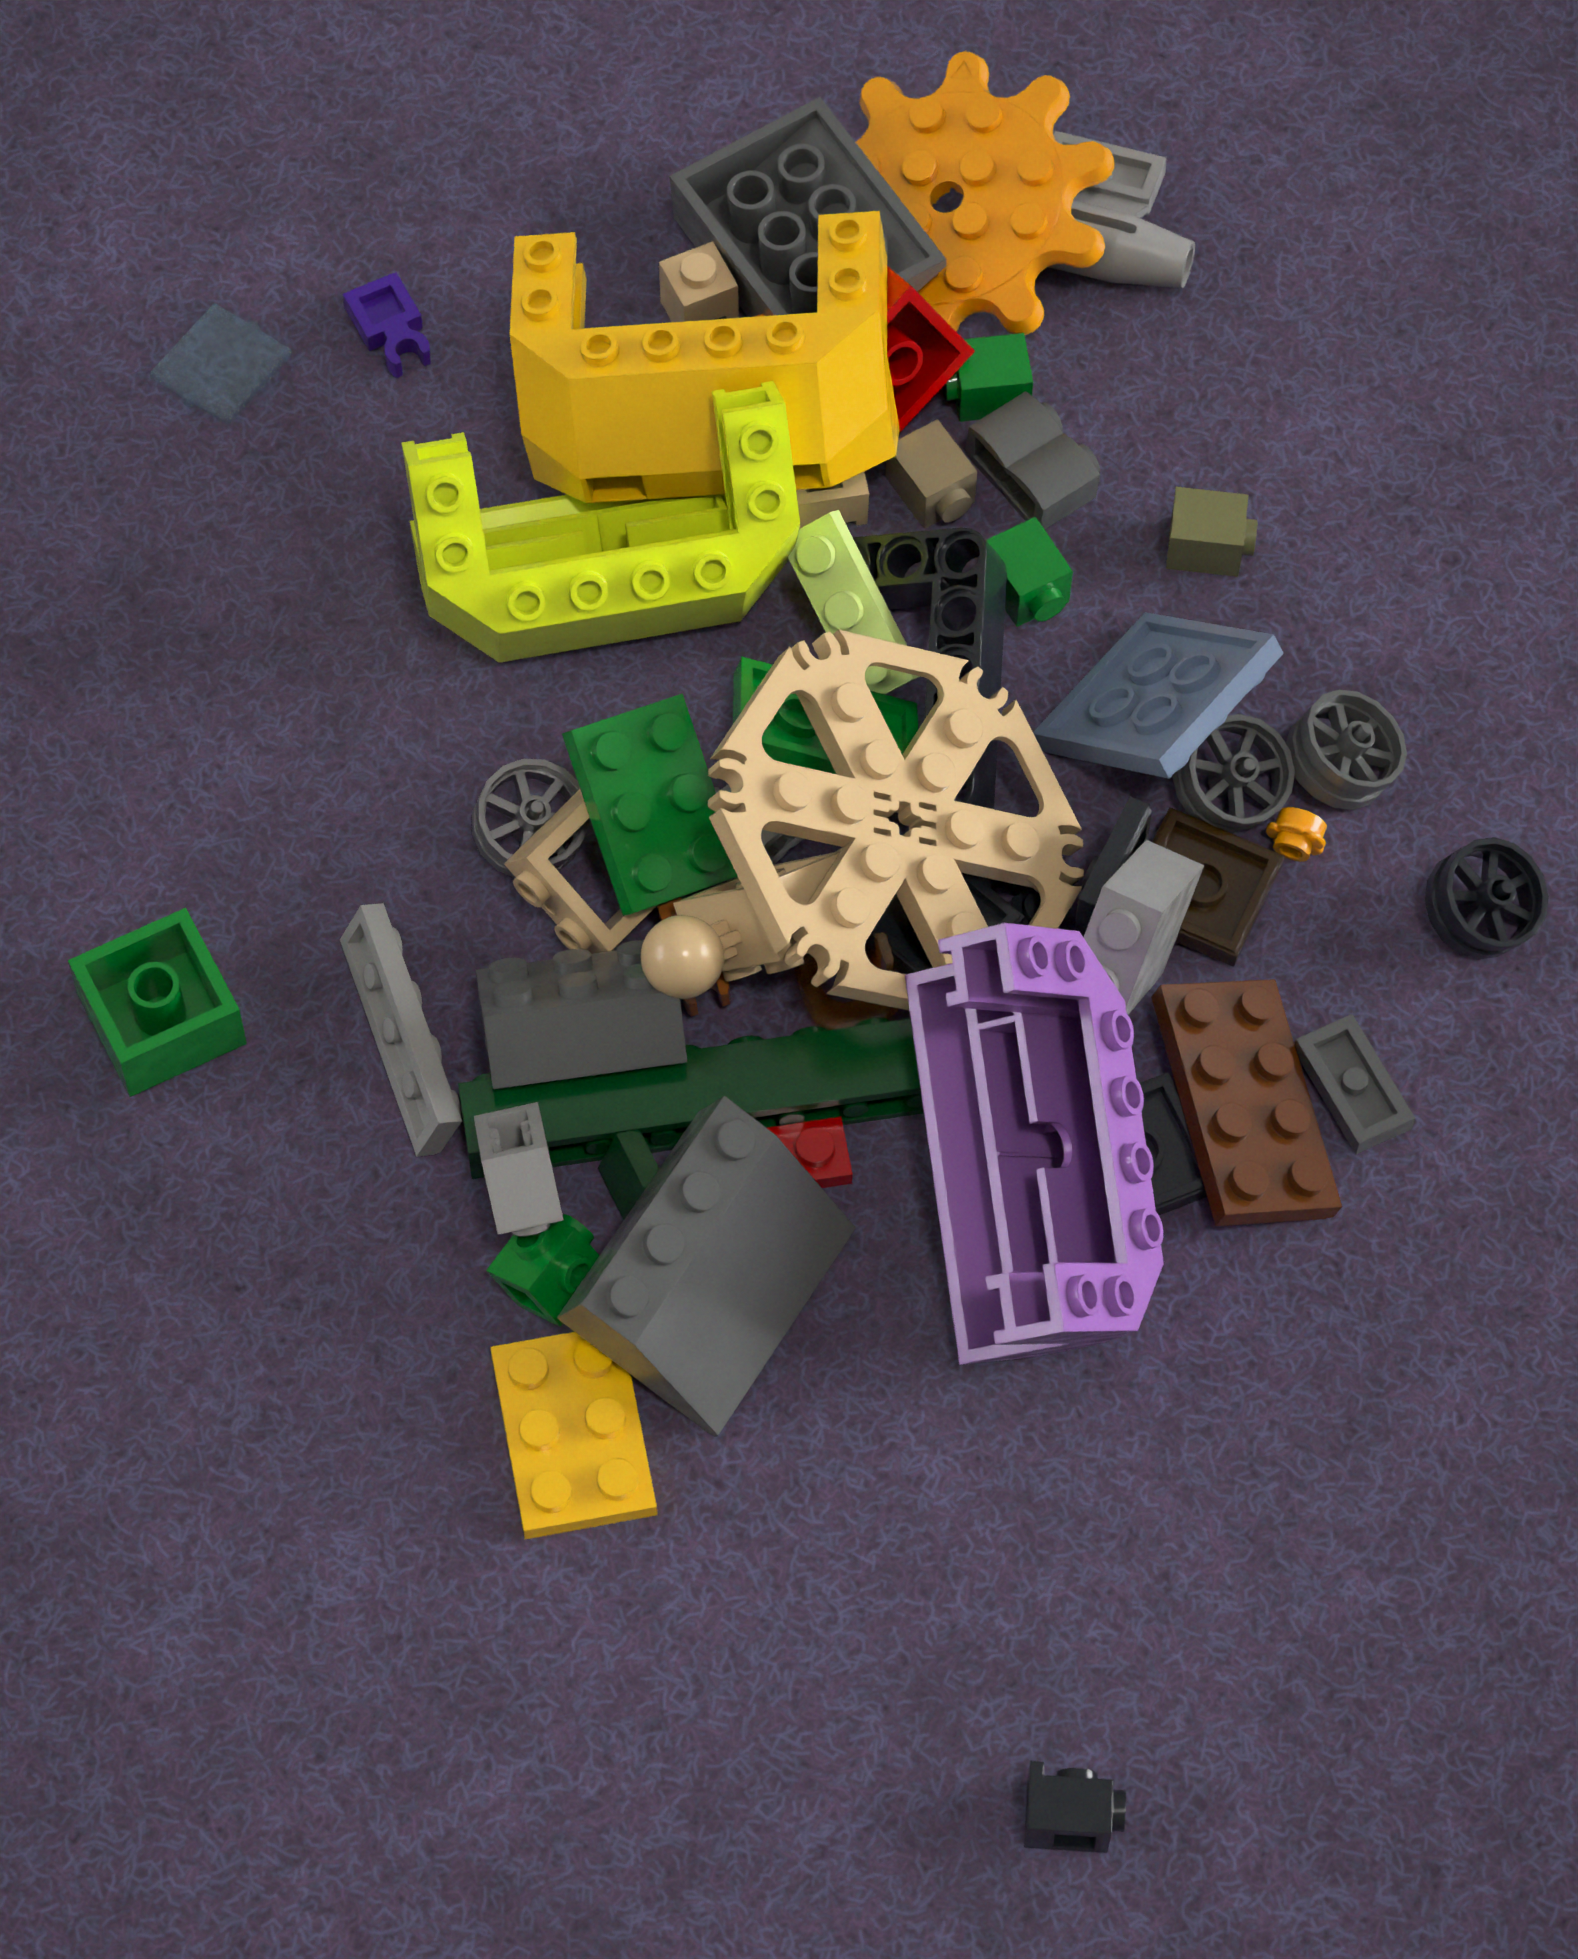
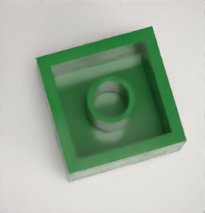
(157, 1002)

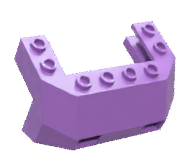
(1034, 1143)

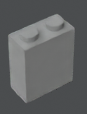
(1141, 918)

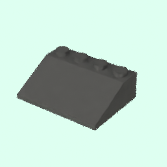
(764, 205)
(710, 1266)

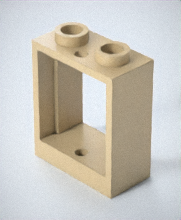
(546, 888)

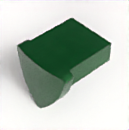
(627, 1169)

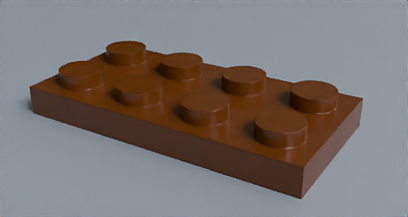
(1246, 1102)

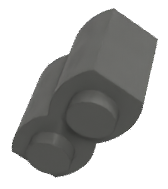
(1033, 461)

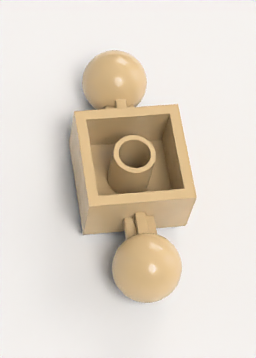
(723, 933)

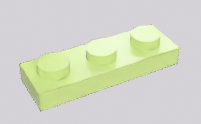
(845, 591)

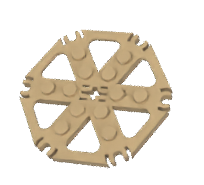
(869, 787)

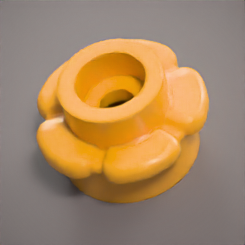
(1297, 834)

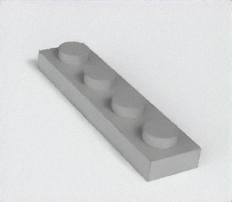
(400, 1030)

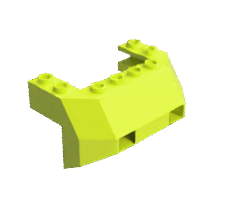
(605, 572)

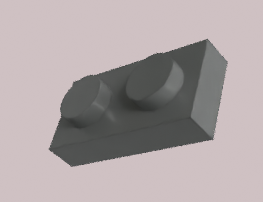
(1354, 1084)

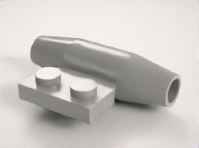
(1134, 248)

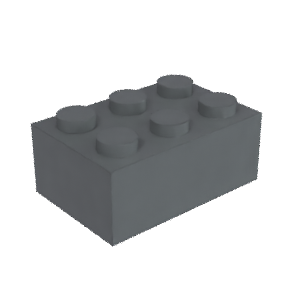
(576, 1017)

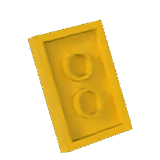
(571, 1435)

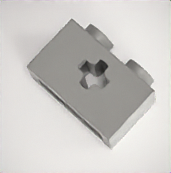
(518, 1170)

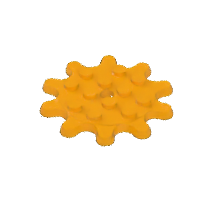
(1012, 182)

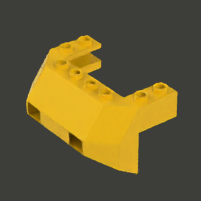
(634, 406)

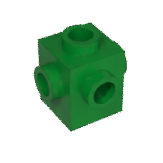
(545, 1267)

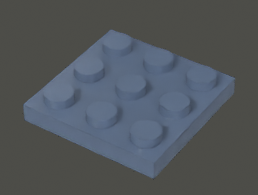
(1158, 694)

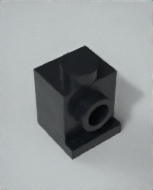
(1072, 1810)

